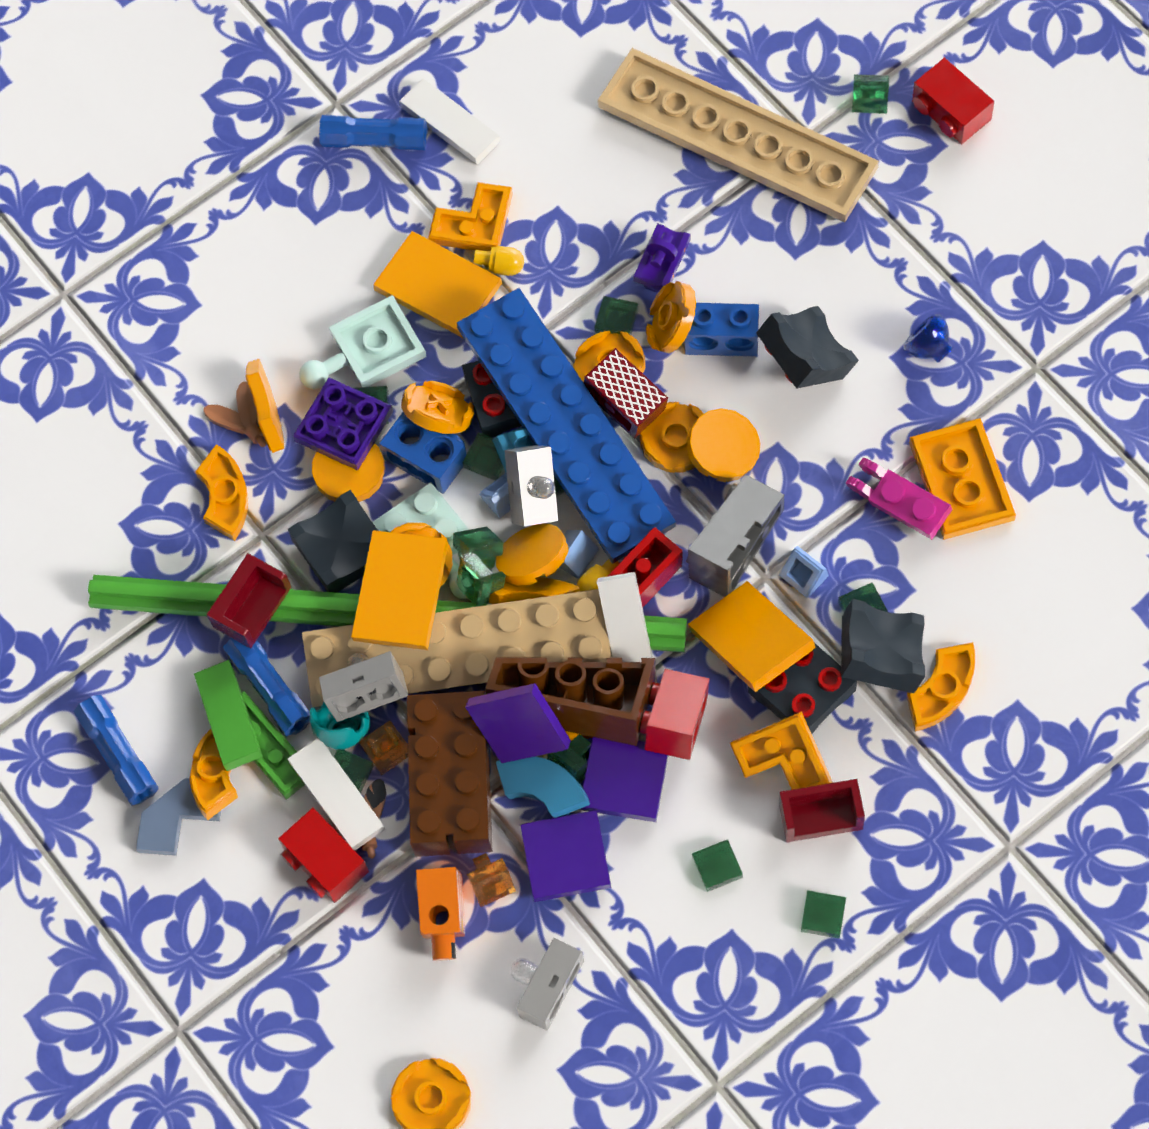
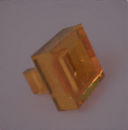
(385, 747)
(490, 880)

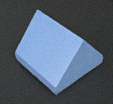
(497, 496)
(580, 552)
(803, 572)

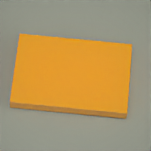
(436, 282)
(963, 472)
(400, 590)
(751, 636)

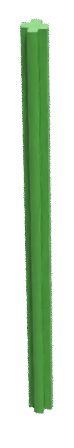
(296, 607)

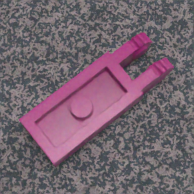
(902, 499)

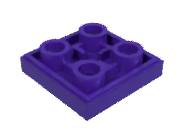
(343, 423)
(518, 723)
(624, 780)
(565, 856)

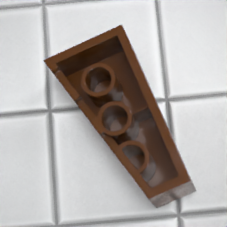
(586, 697)

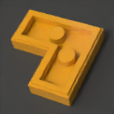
(475, 229)
(785, 744)

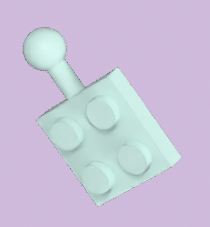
(371, 343)
(432, 509)

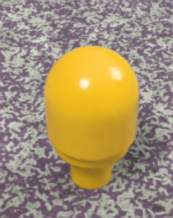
(501, 260)
(588, 580)

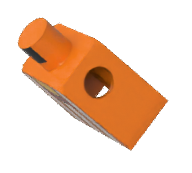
(439, 892)

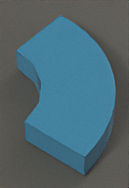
(543, 781)

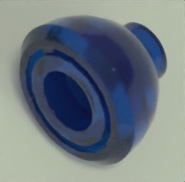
(929, 339)

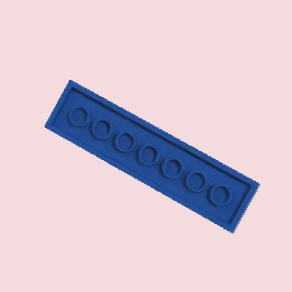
(563, 415)

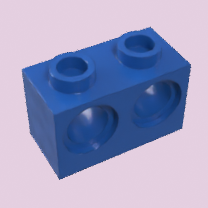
(724, 330)
(418, 457)

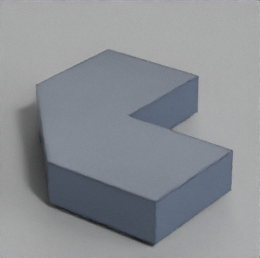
(162, 820)

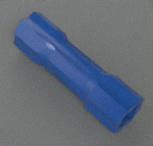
(397, 133)
(282, 703)
(116, 750)

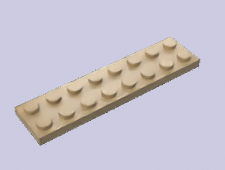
(738, 134)
(470, 639)

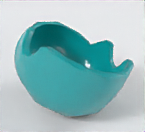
(339, 734)

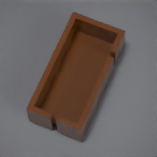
(447, 776)

